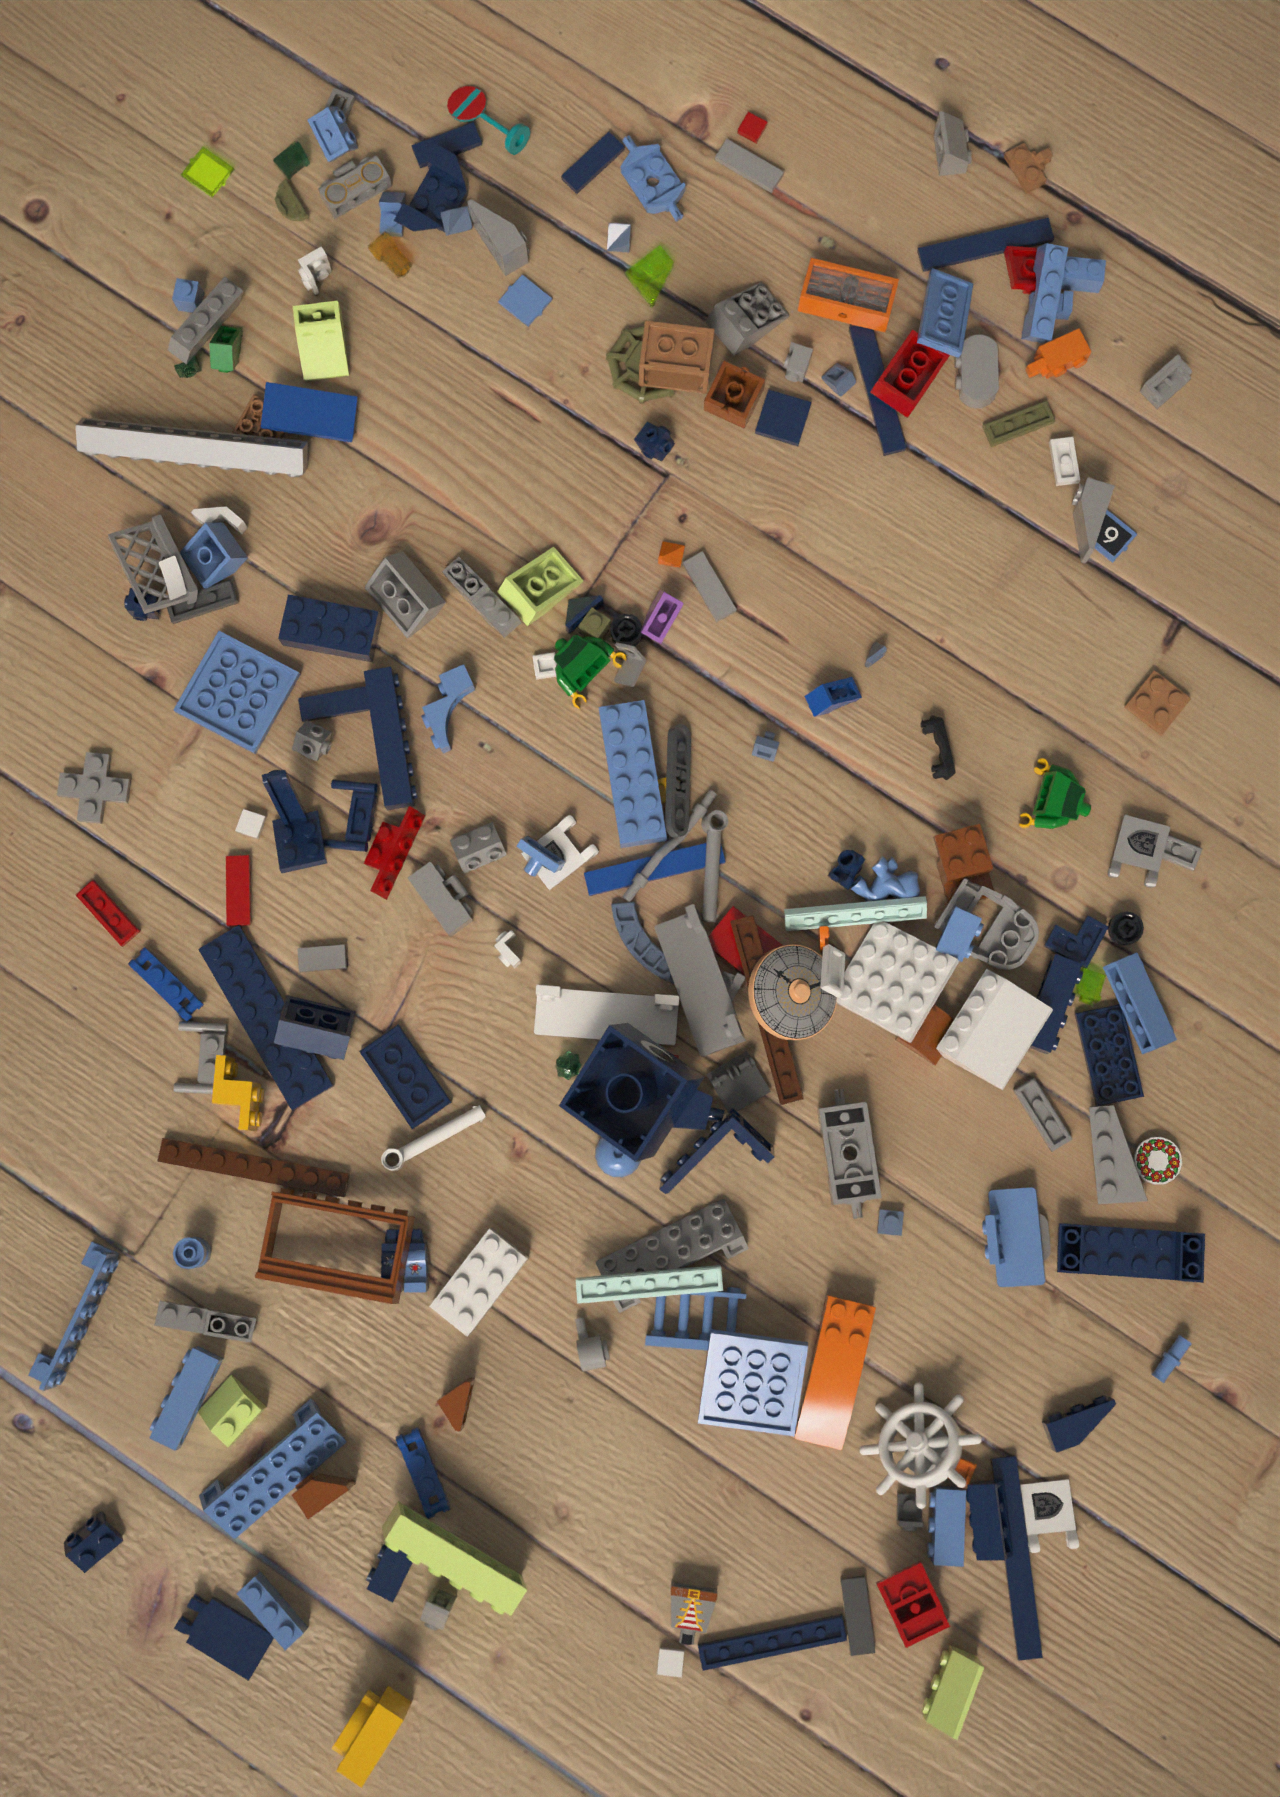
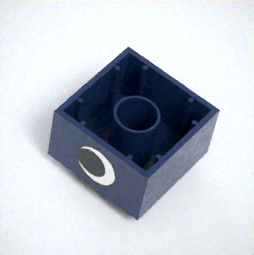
(631, 1091)

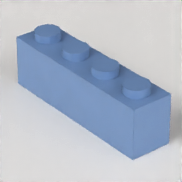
(1140, 1003)
(186, 1397)

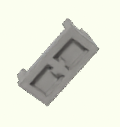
(1166, 382)

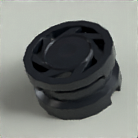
(626, 630)
(1125, 928)

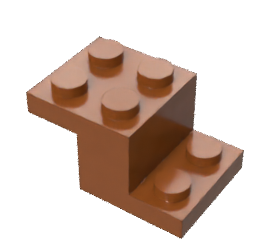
(961, 856)

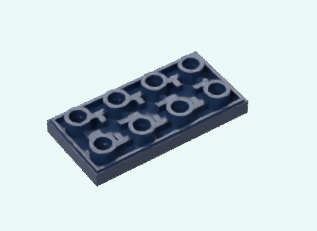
(1109, 1055)

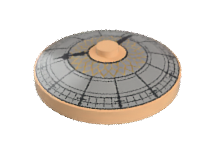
(788, 993)

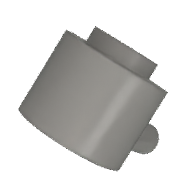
(592, 1350)

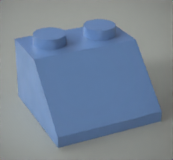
(213, 554)

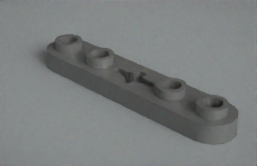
(678, 794)

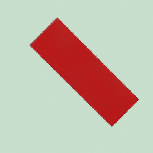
(238, 890)
(107, 913)

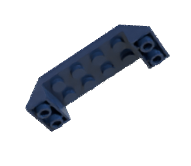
(1131, 1252)

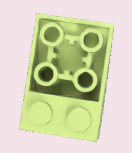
(321, 340)

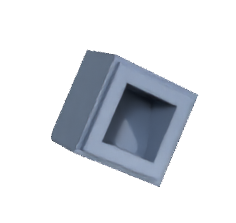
(456, 220)
(619, 237)

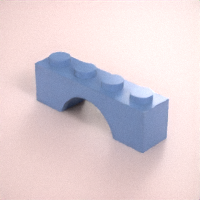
(1049, 273)

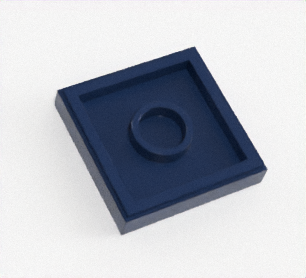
(783, 417)

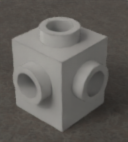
(312, 741)

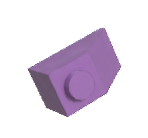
(661, 616)

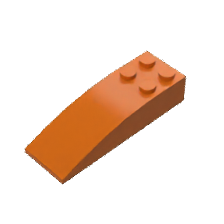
(835, 1371)

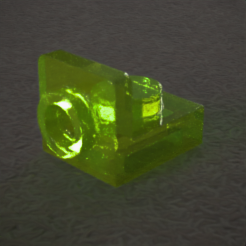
(1090, 987)

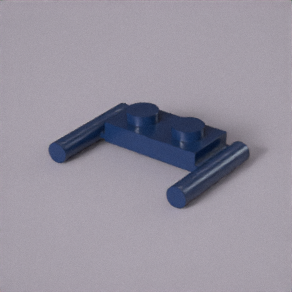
(360, 816)

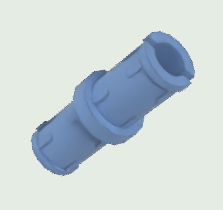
(1171, 1359)

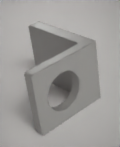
(631, 667)

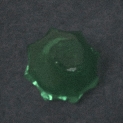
(568, 1065)

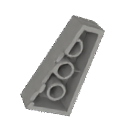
(1114, 1165)

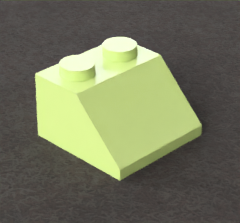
(231, 1411)

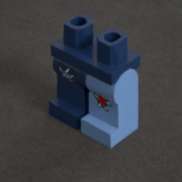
(417, 1262)

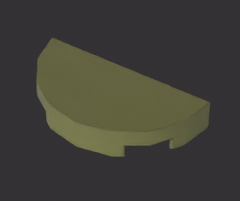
(289, 204)

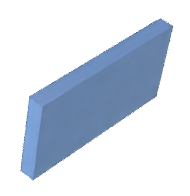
(945, 313)

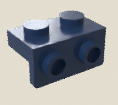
(91, 1542)

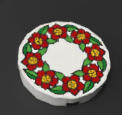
(1157, 1160)

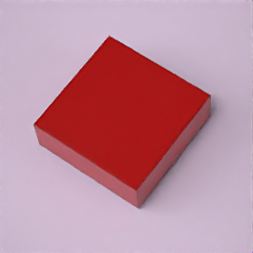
(752, 127)

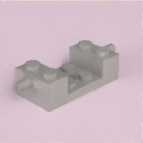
(854, 1179)

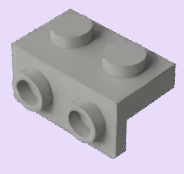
(478, 847)

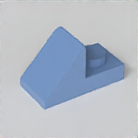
(390, 205)

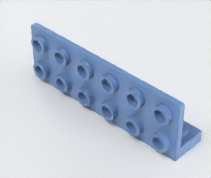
(51, 1370)
(274, 1473)

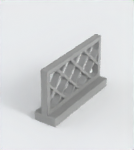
(165, 545)

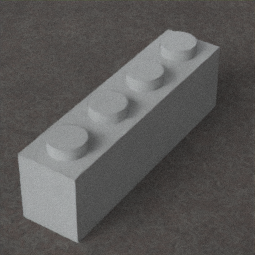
(205, 320)

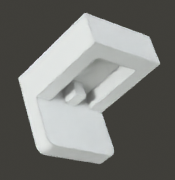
(507, 956)

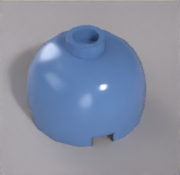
(613, 1161)

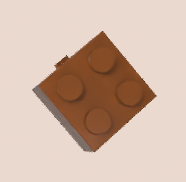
(734, 394)

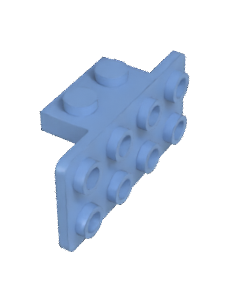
(1015, 1237)

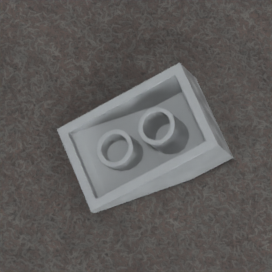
(500, 237)
(1089, 512)

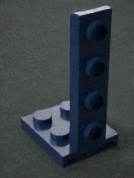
(297, 833)
(743, 1133)

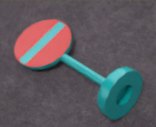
(469, 104)

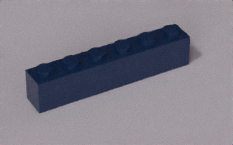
(389, 738)

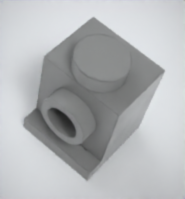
(797, 362)

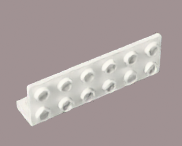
(591, 1012)

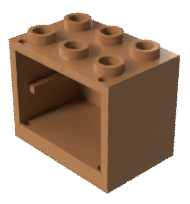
(676, 357)

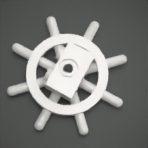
(927, 1450)

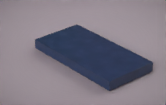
(405, 1077)

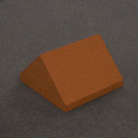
(456, 1404)

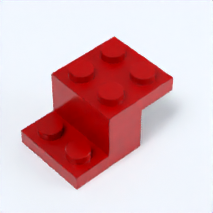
(913, 1604)

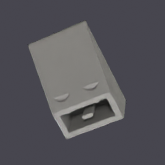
(746, 317)

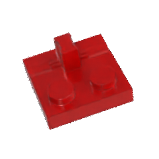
(1020, 267)

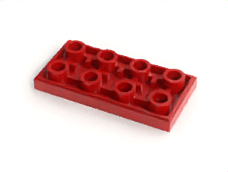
(724, 943)

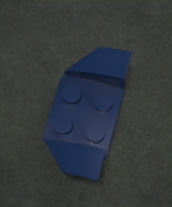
(439, 191)

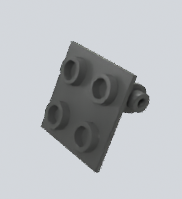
(738, 1082)

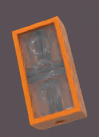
(848, 295)

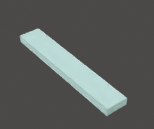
(856, 913)
(649, 1284)

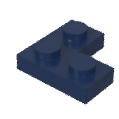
(1079, 946)

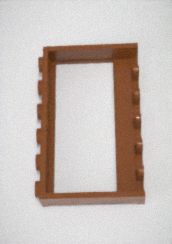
(333, 1279)

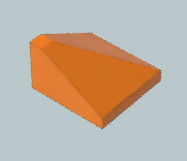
(671, 554)

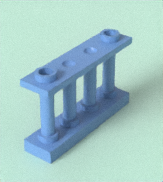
(682, 1338)

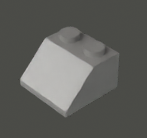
(950, 145)

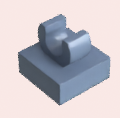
(766, 747)

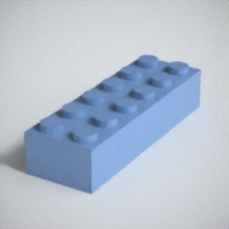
(632, 774)

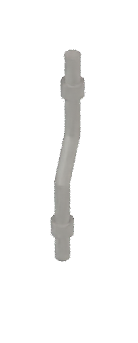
(640, 880)

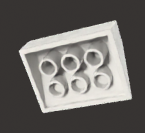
(994, 1029)

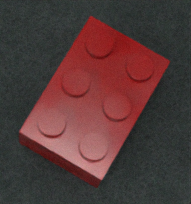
(909, 375)

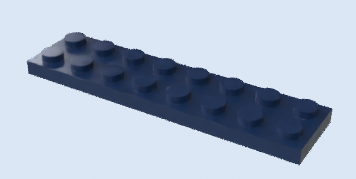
(259, 1010)

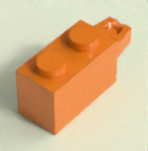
(1060, 355)

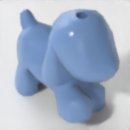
(887, 883)

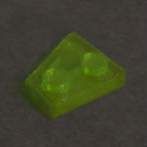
(651, 274)

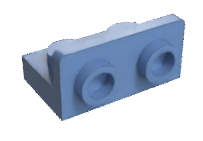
(332, 133)

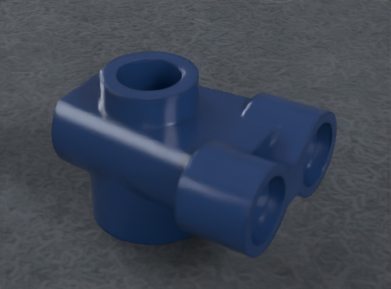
(849, 865)

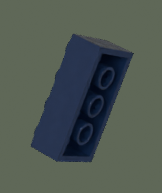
(330, 628)

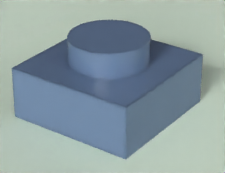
(890, 1222)

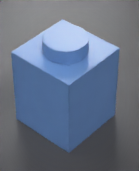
(187, 295)

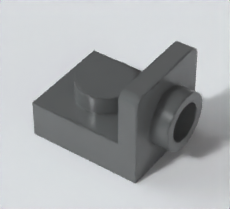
(907, 1512)

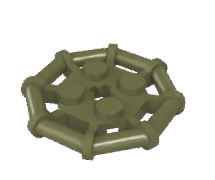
(632, 361)

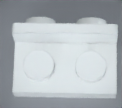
(313, 268)

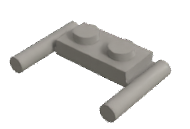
(211, 1044)

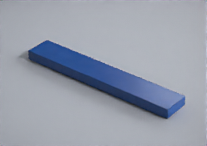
(673, 864)

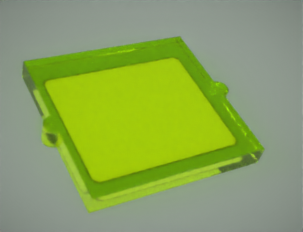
(207, 172)

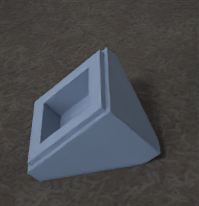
(876, 653)

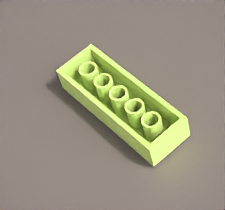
(454, 1559)

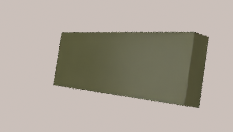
(1018, 423)

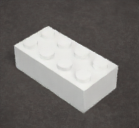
(479, 1282)

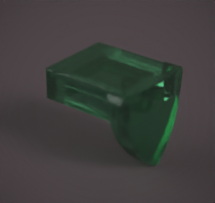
(291, 160)

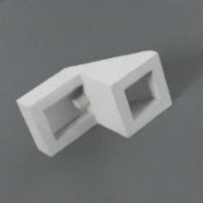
(219, 515)

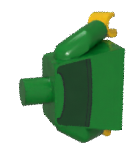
(580, 662)
(1058, 798)

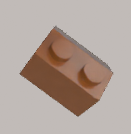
(930, 1035)
(319, 1491)

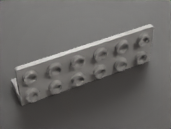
(699, 982)
(677, 1245)

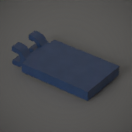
(226, 1635)

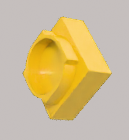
(369, 1733)

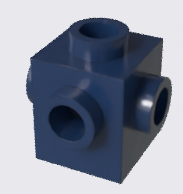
(654, 441)
(135, 610)

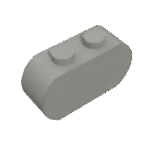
(977, 371)

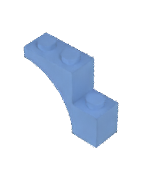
(456, 685)

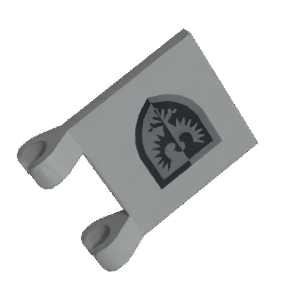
(1140, 845)

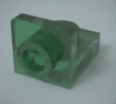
(188, 370)

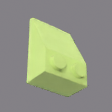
(539, 585)

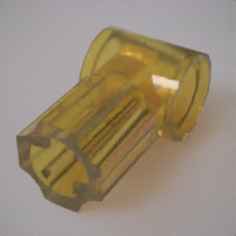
(387, 251)

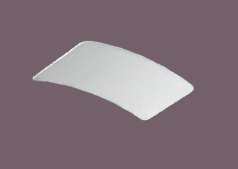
(173, 577)

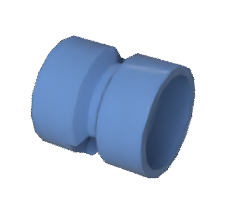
(192, 1252)

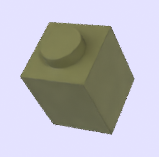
(595, 624)

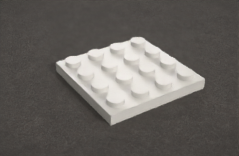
(895, 980)

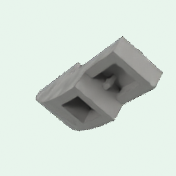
(481, 597)
(205, 1321)

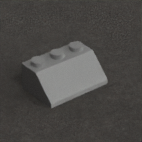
(404, 594)

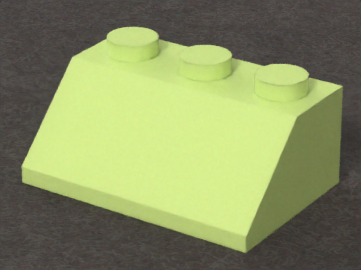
(952, 1691)

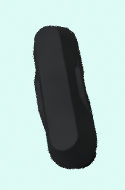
(946, 767)

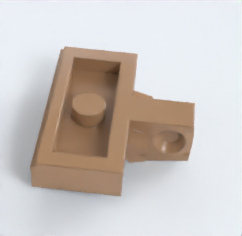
(1028, 166)

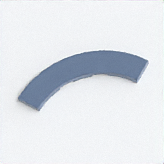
(637, 941)

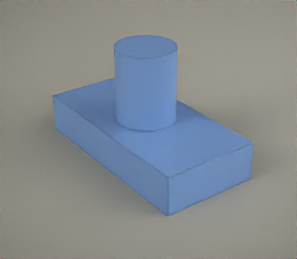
(539, 857)

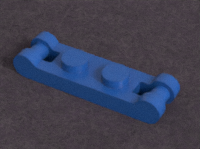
(166, 984)
(423, 1473)

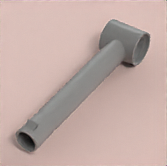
(712, 863)

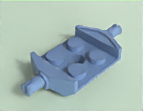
(648, 163)

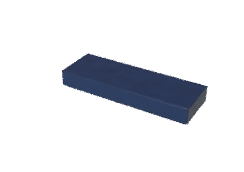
(455, 141)
(592, 162)
(333, 704)

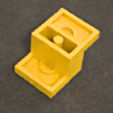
(237, 1093)

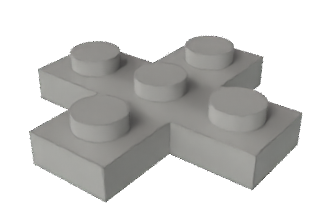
(94, 788)

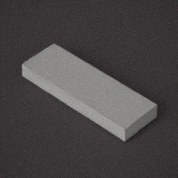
(749, 166)
(709, 587)
(1181, 853)
(1042, 1114)

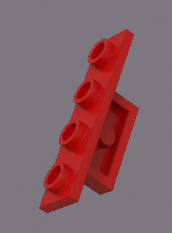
(391, 850)

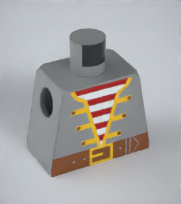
(691, 1609)

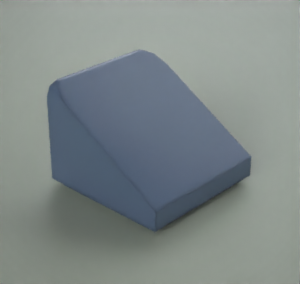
(839, 379)

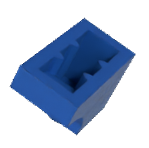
(832, 696)

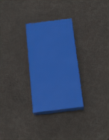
(309, 412)

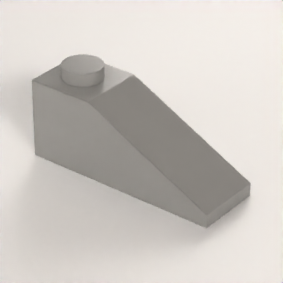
(437, 1609)

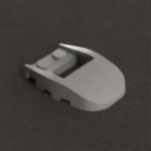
(1010, 935)

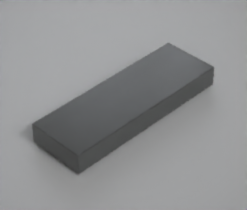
(208, 600)
(857, 1615)

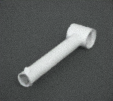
(434, 1137)

